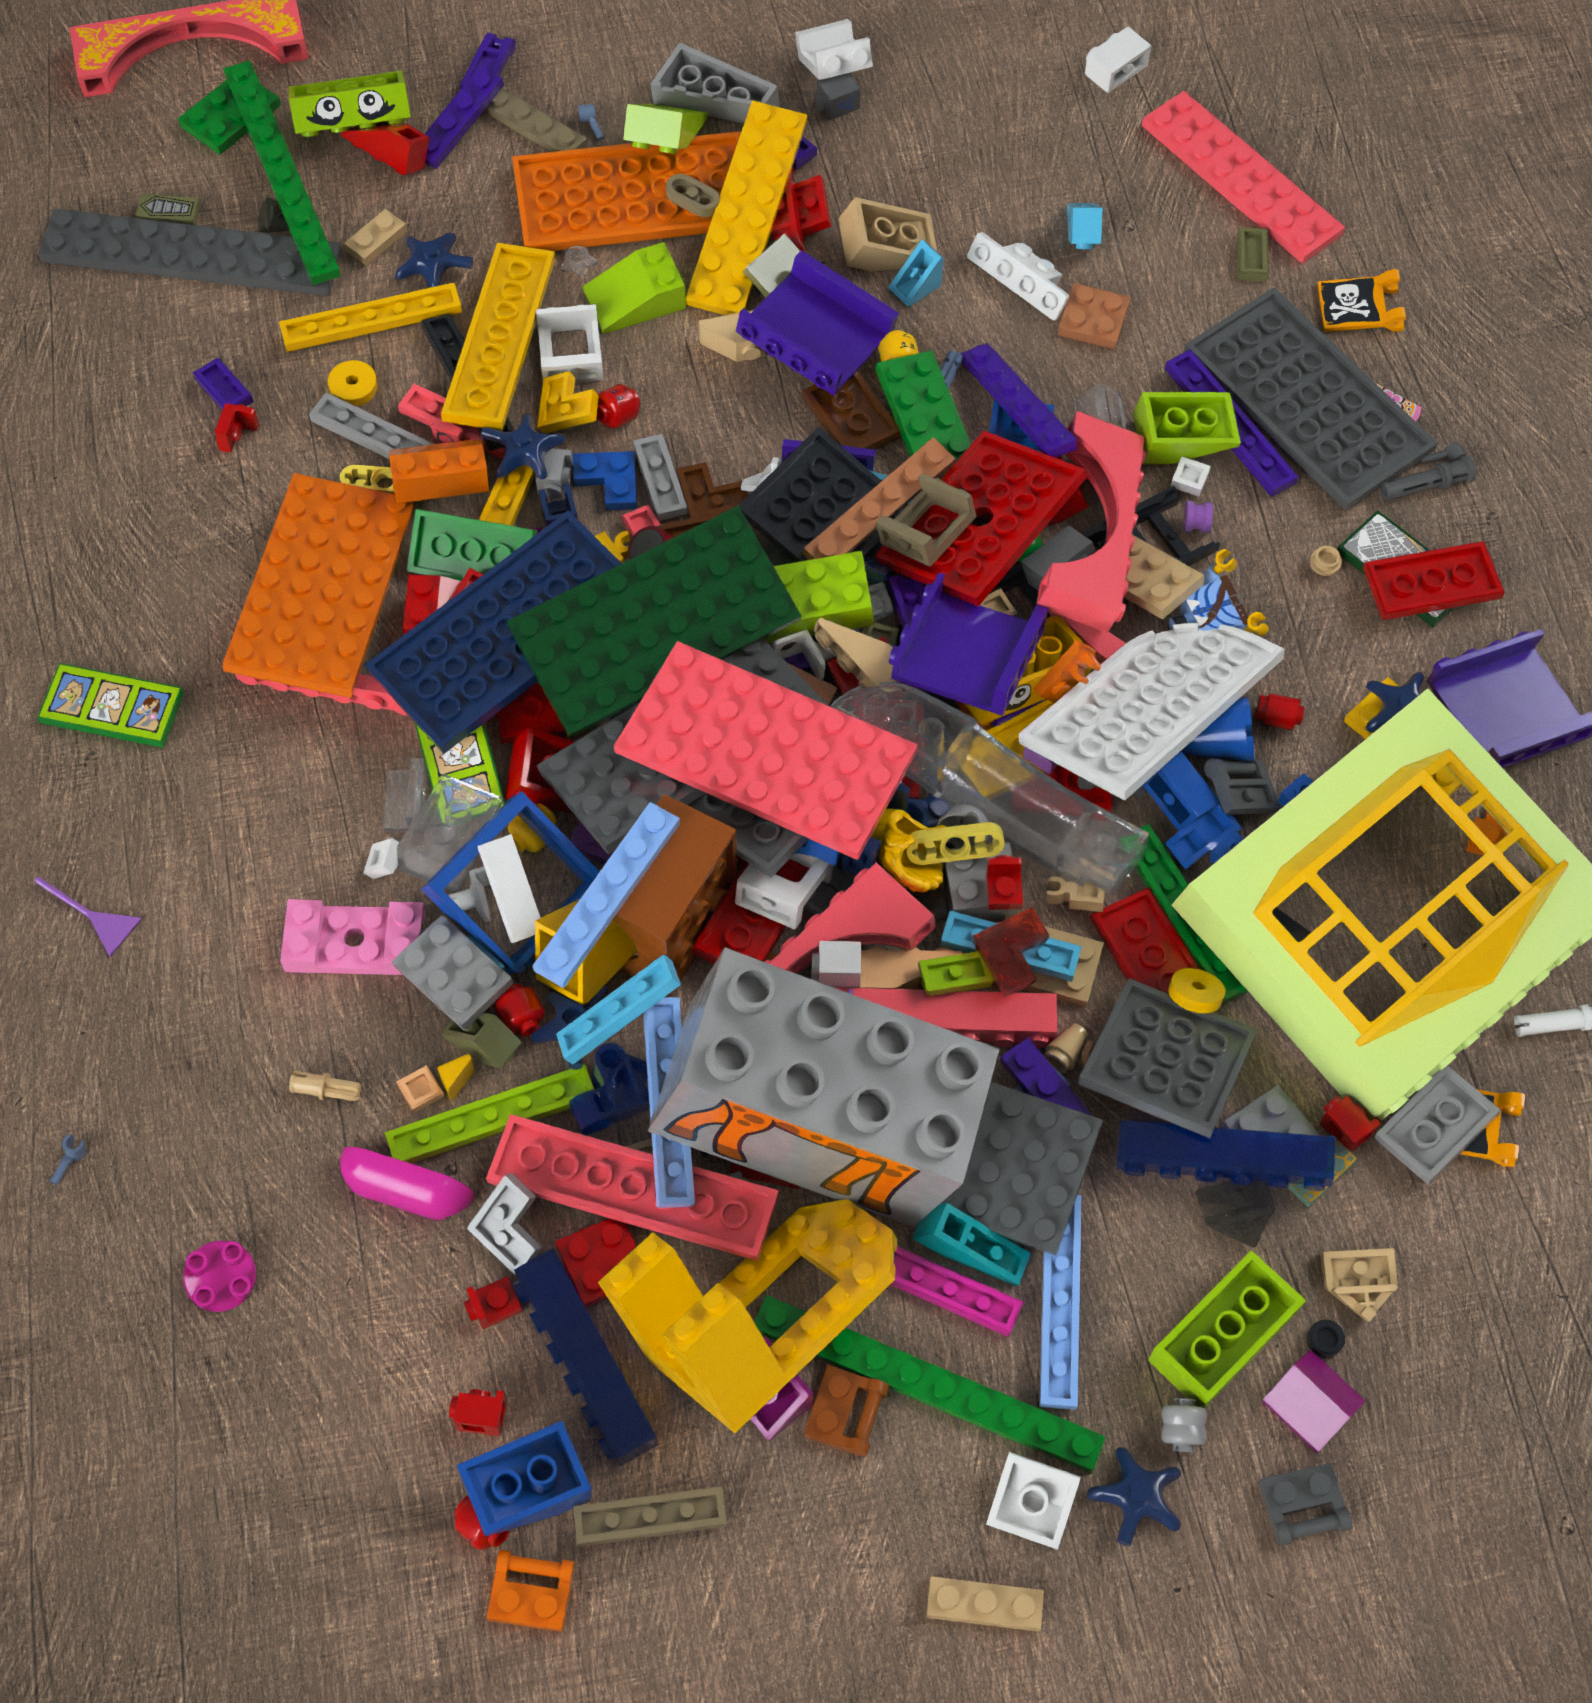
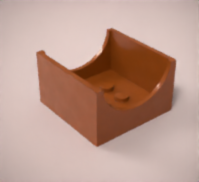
(679, 890)

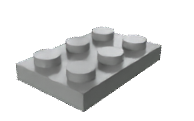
(452, 972)
(1437, 1124)

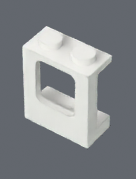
(832, 50)
(580, 317)
(779, 897)

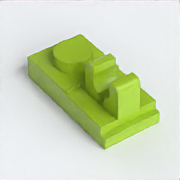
(954, 974)

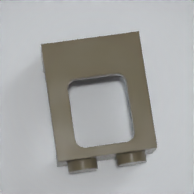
(910, 542)

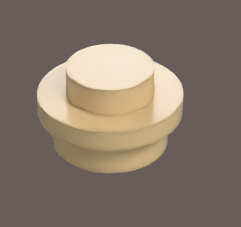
(1326, 561)

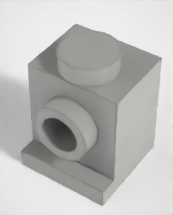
(559, 469)

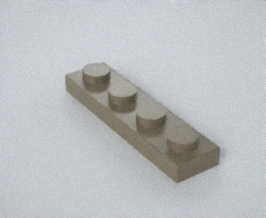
(533, 123)
(649, 1516)

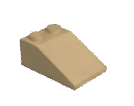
(882, 234)

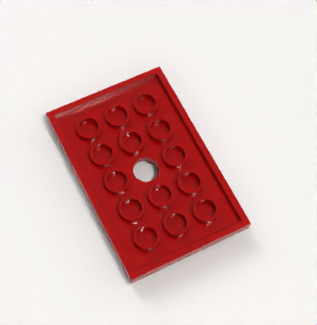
(1020, 491)

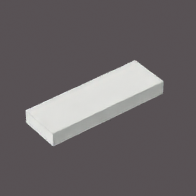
(510, 887)

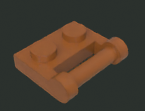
(834, 1407)

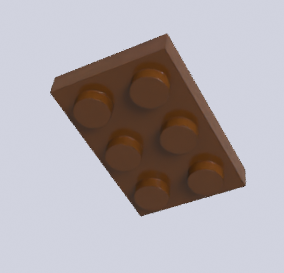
(853, 414)

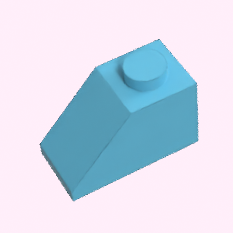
(1084, 224)

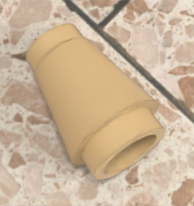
(1066, 1048)

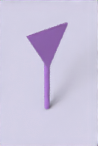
(110, 927)

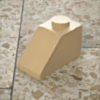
(721, 336)

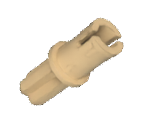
(324, 1086)

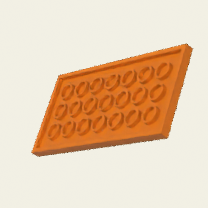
(614, 192)
(319, 586)

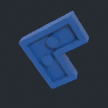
(610, 469)

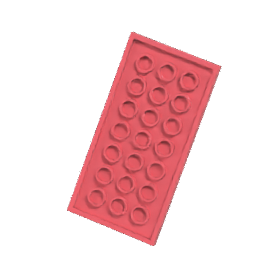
(766, 749)

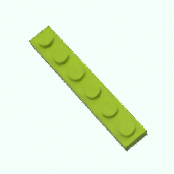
(486, 1116)

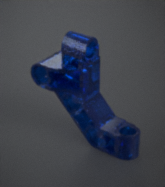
(616, 1092)

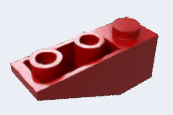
(393, 144)

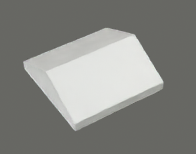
(1033, 1500)

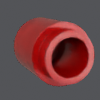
(1279, 711)

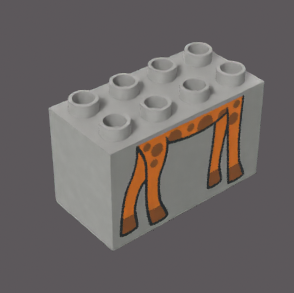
(824, 1089)

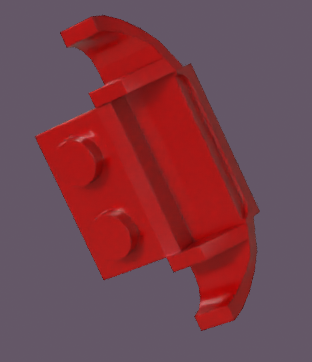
(802, 210)

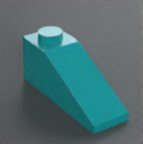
(971, 1244)

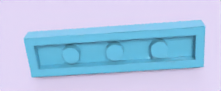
(1049, 958)
(618, 1009)

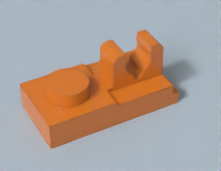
(1067, 672)

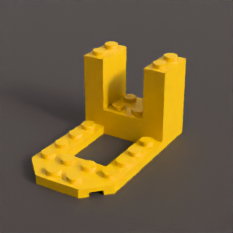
(710, 1339)

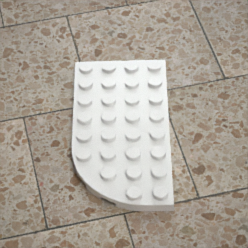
(1149, 703)

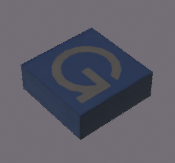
(876, 571)

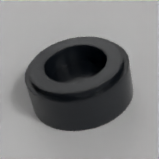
(1325, 1338)

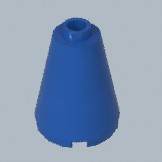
(1227, 736)

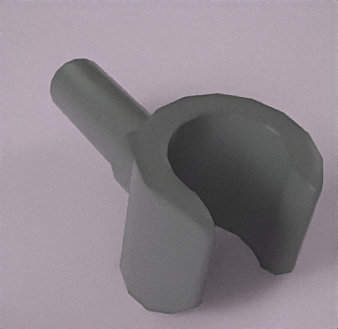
(1452, 452)

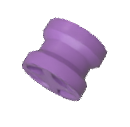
(1198, 516)

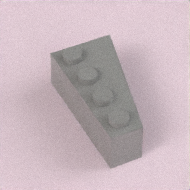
(709, 85)

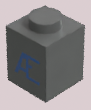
(837, 95)

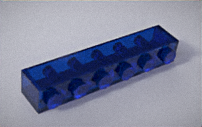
(1228, 1154)
(585, 1357)

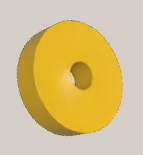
(349, 372)
(1196, 990)

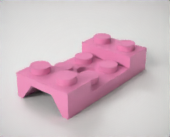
(318, 935)

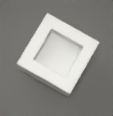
(1190, 476)
(382, 859)

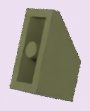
(484, 1040)

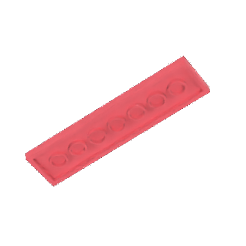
(1243, 177)
(621, 1186)

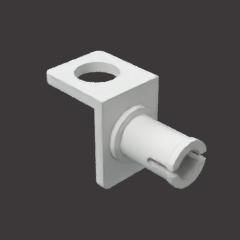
(804, 643)
(475, 895)

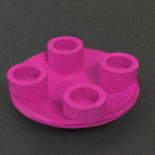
(219, 1276)

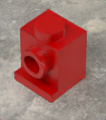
(1348, 1122)
(479, 1412)

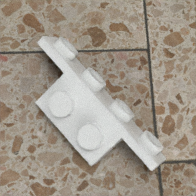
(1021, 272)

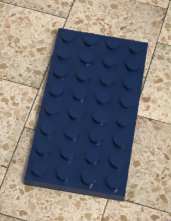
(462, 658)

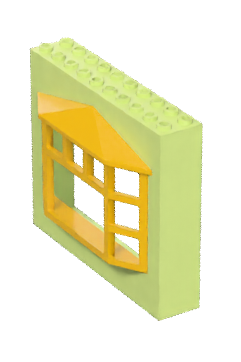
(1462, 996)

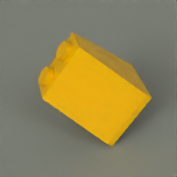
(599, 966)

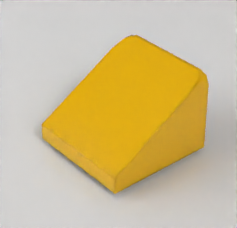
(456, 1074)

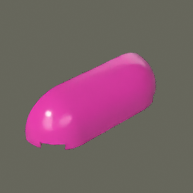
(403, 1184)

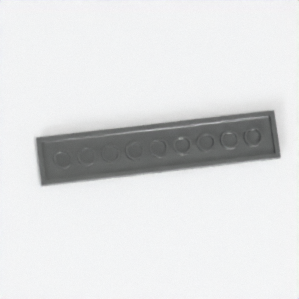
(179, 251)

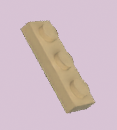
(985, 1604)

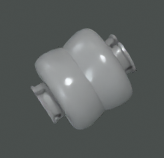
(1184, 1425)

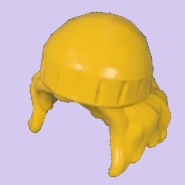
(894, 833)

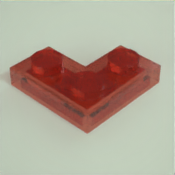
(1003, 947)

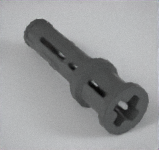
(1440, 476)

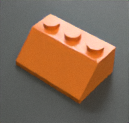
(438, 470)

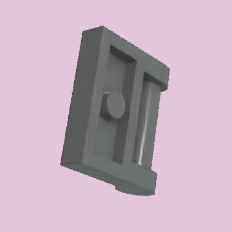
(1243, 795)
(1300, 1492)

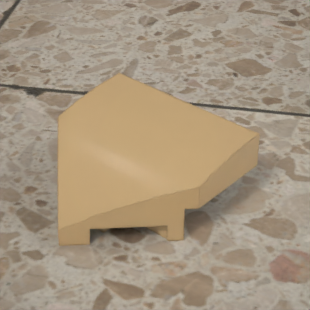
(1360, 1278)

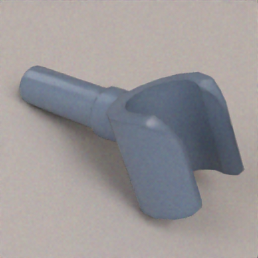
(587, 114)
(69, 1156)

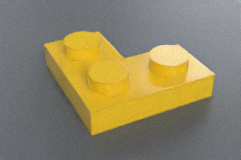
(562, 407)

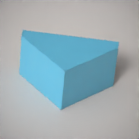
(918, 275)

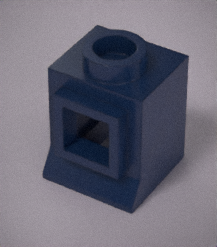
(555, 509)

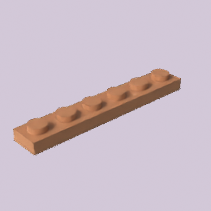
(884, 499)

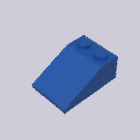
(525, 1480)

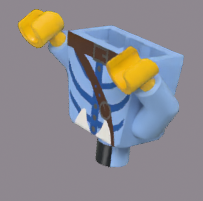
(1218, 603)

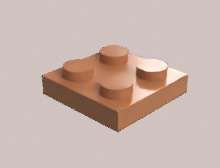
(1094, 316)

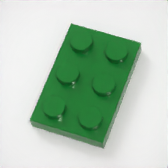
(217, 118)

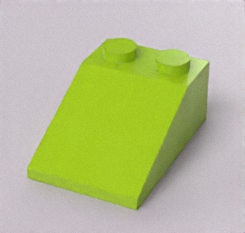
(662, 126)
(637, 289)
(1185, 425)

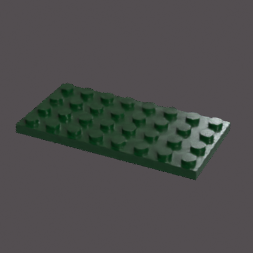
(613, 633)

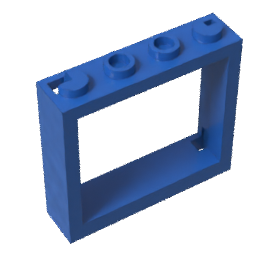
(523, 807)

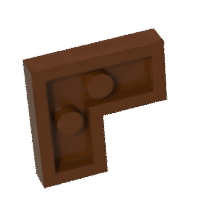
(702, 496)

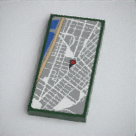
(1384, 539)

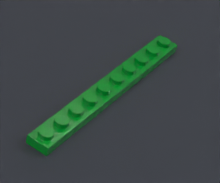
(282, 173)
(945, 1390)

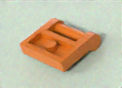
(526, 1603)

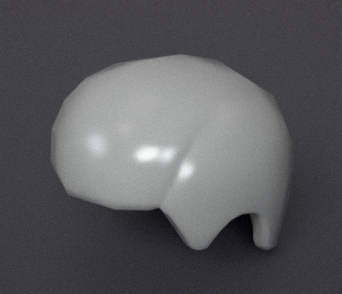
(962, 815)

